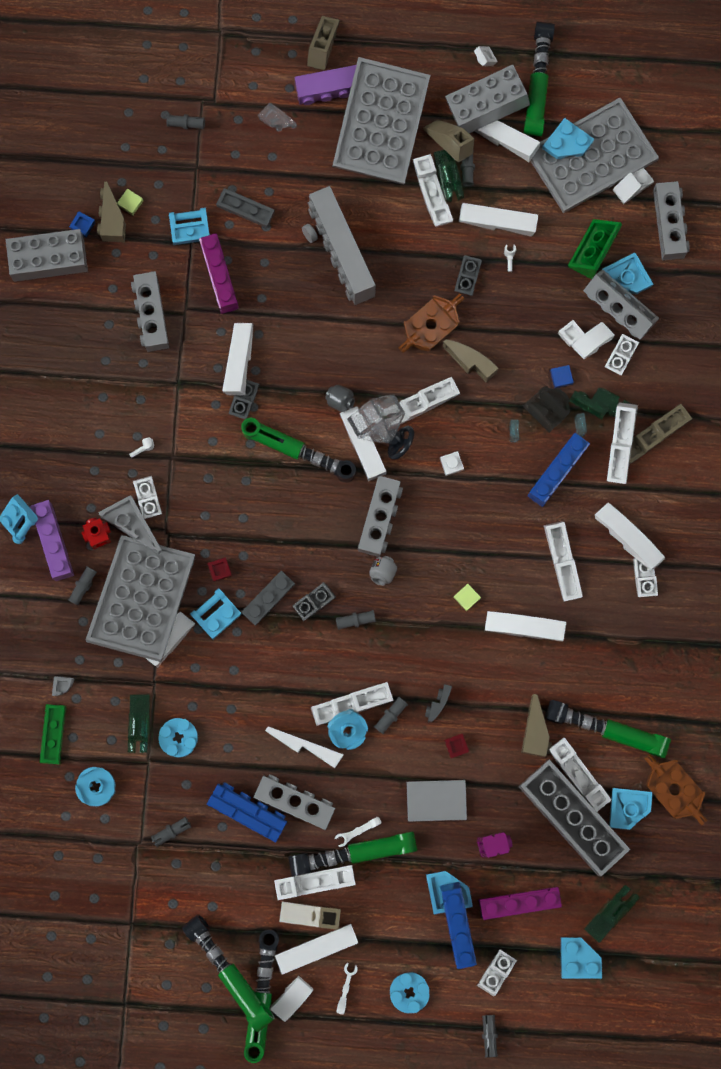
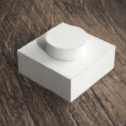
(485, 56)
(571, 333)
(451, 463)

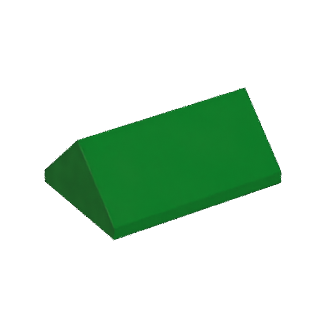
(594, 247)

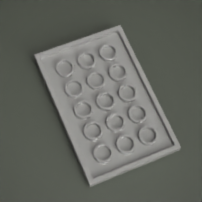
(381, 120)
(616, 151)
(140, 599)

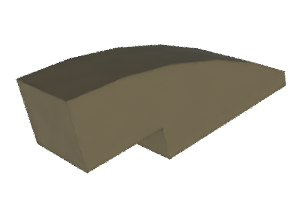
(471, 359)

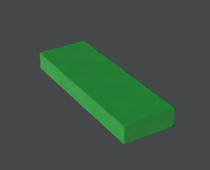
(52, 734)

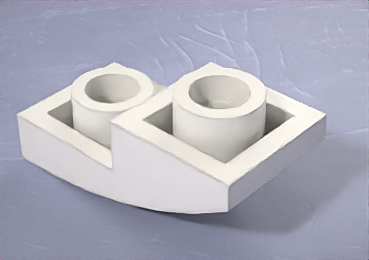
(592, 340)
(621, 354)
(147, 497)
(645, 580)
(496, 973)
(291, 999)

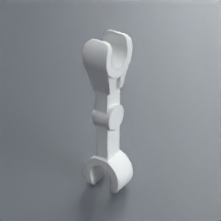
(359, 830)
(342, 1002)

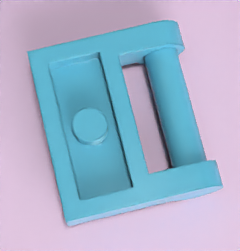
(190, 231)
(14, 514)
(220, 619)

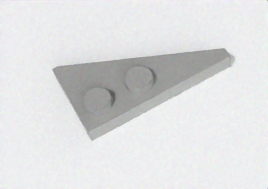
(129, 519)

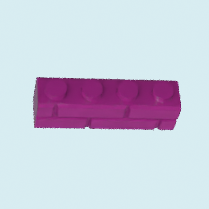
(218, 273)
(494, 844)
(519, 903)

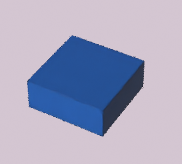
(83, 223)
(561, 376)

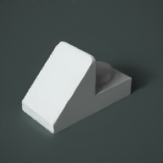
(633, 185)

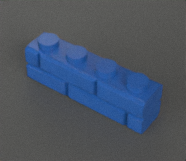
(558, 469)
(246, 812)
(458, 925)

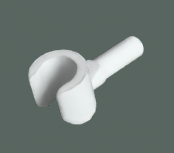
(510, 254)
(148, 445)

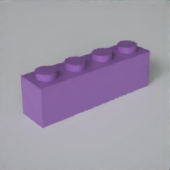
(324, 85)
(52, 541)

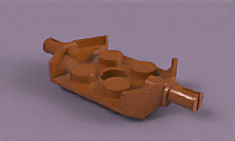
(438, 310)
(688, 799)

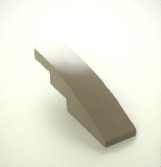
(659, 432)

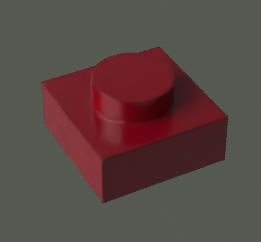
(219, 569)
(456, 746)

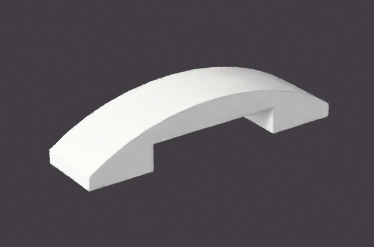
(432, 191)
(579, 775)
(315, 882)

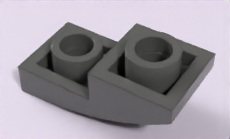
(468, 275)
(242, 404)
(314, 601)
(435, 708)

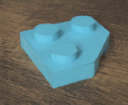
(567, 141)
(630, 274)
(628, 807)
(434, 882)
(579, 960)

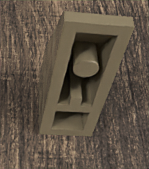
(322, 43)
(536, 734)

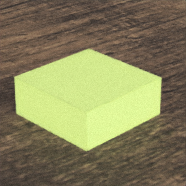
(130, 202)
(467, 597)

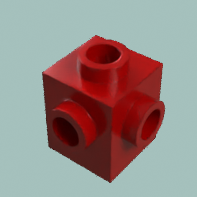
(101, 537)

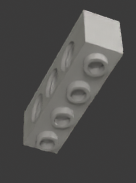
(669, 248)
(618, 294)
(158, 339)
(384, 486)
(264, 794)

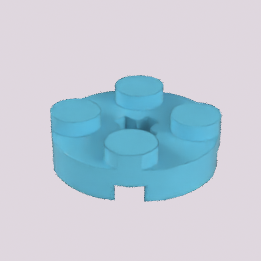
(340, 722)
(168, 732)
(105, 791)
(398, 996)

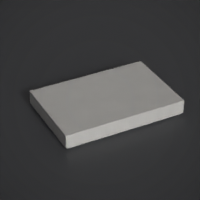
(436, 800)

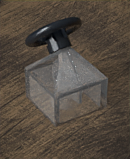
(380, 423)

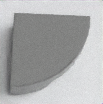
(61, 685)

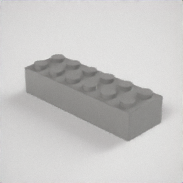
(342, 246)
(574, 818)

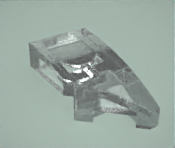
(276, 118)

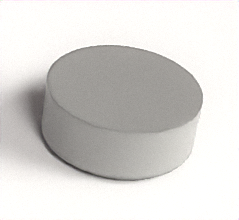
(309, 233)

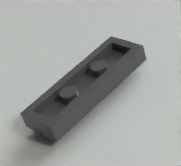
(245, 208)
(268, 598)

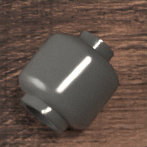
(340, 398)

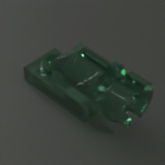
(448, 175)
(602, 402)
(139, 722)
(611, 914)

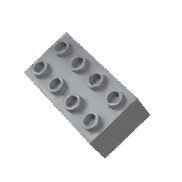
(488, 99)
(46, 255)

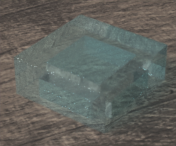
(580, 424)
(514, 430)

